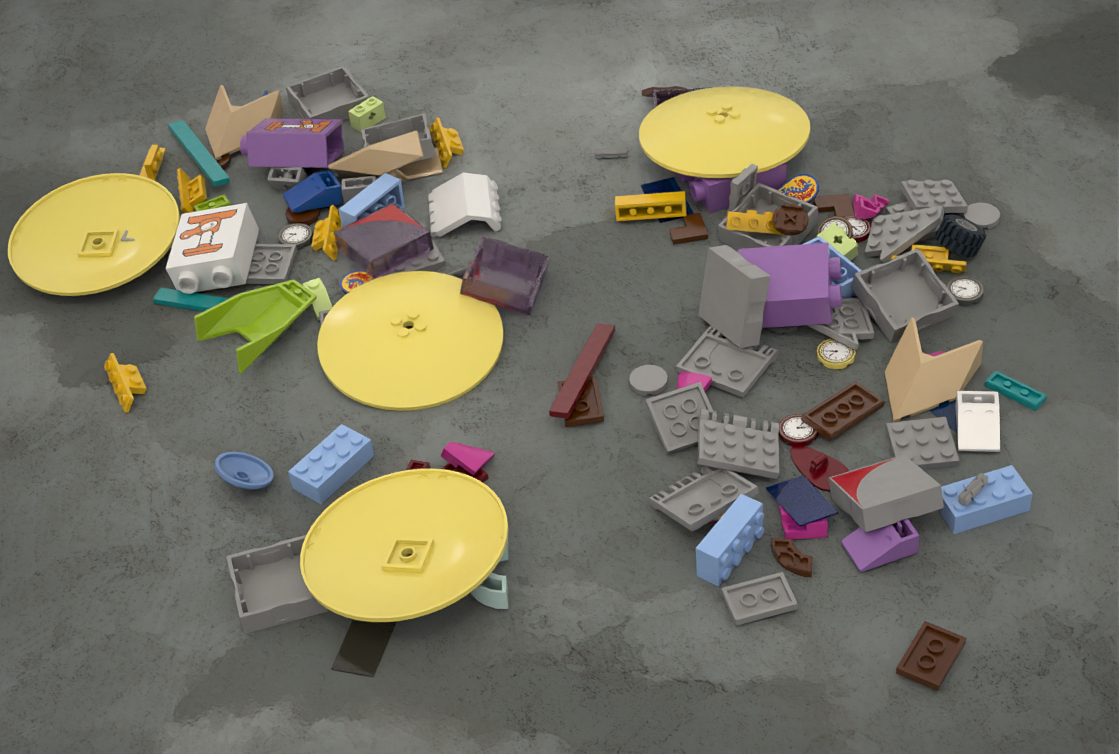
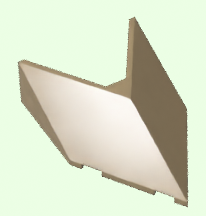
(230, 123)
(923, 381)

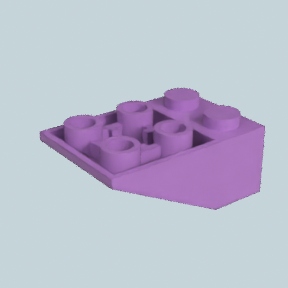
(881, 545)

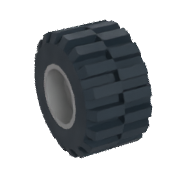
(960, 236)

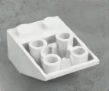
(978, 421)

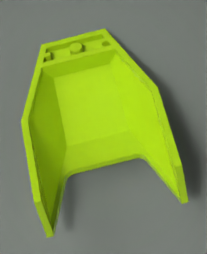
(257, 316)

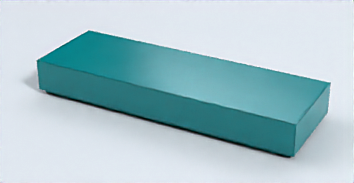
(1015, 390)

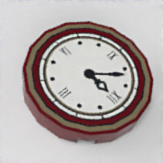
(860, 227)
(796, 431)

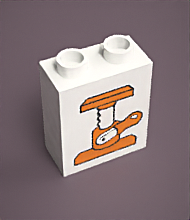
(213, 249)

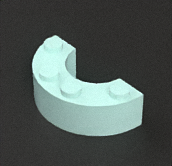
(494, 589)

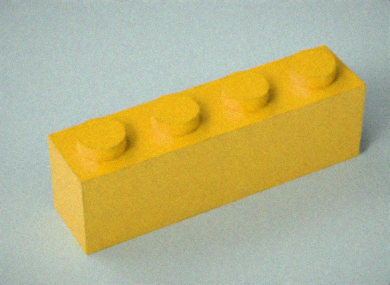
(650, 206)

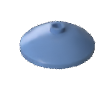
(243, 470)

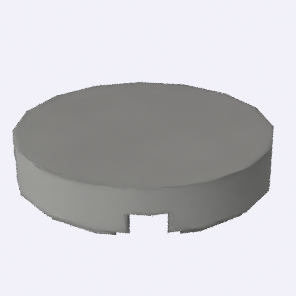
(983, 215)
(648, 380)

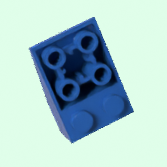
(314, 192)

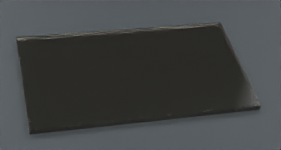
(363, 647)

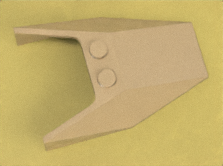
(392, 157)

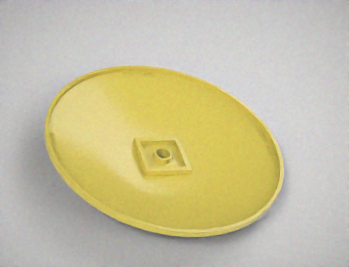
(724, 131)
(60, 234)
(404, 369)
(361, 544)

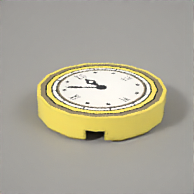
(835, 354)

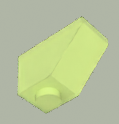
(322, 302)

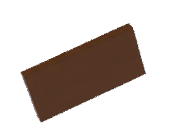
(842, 411)

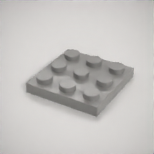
(933, 194)
(271, 263)
(677, 416)
(924, 442)

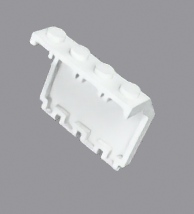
(462, 200)

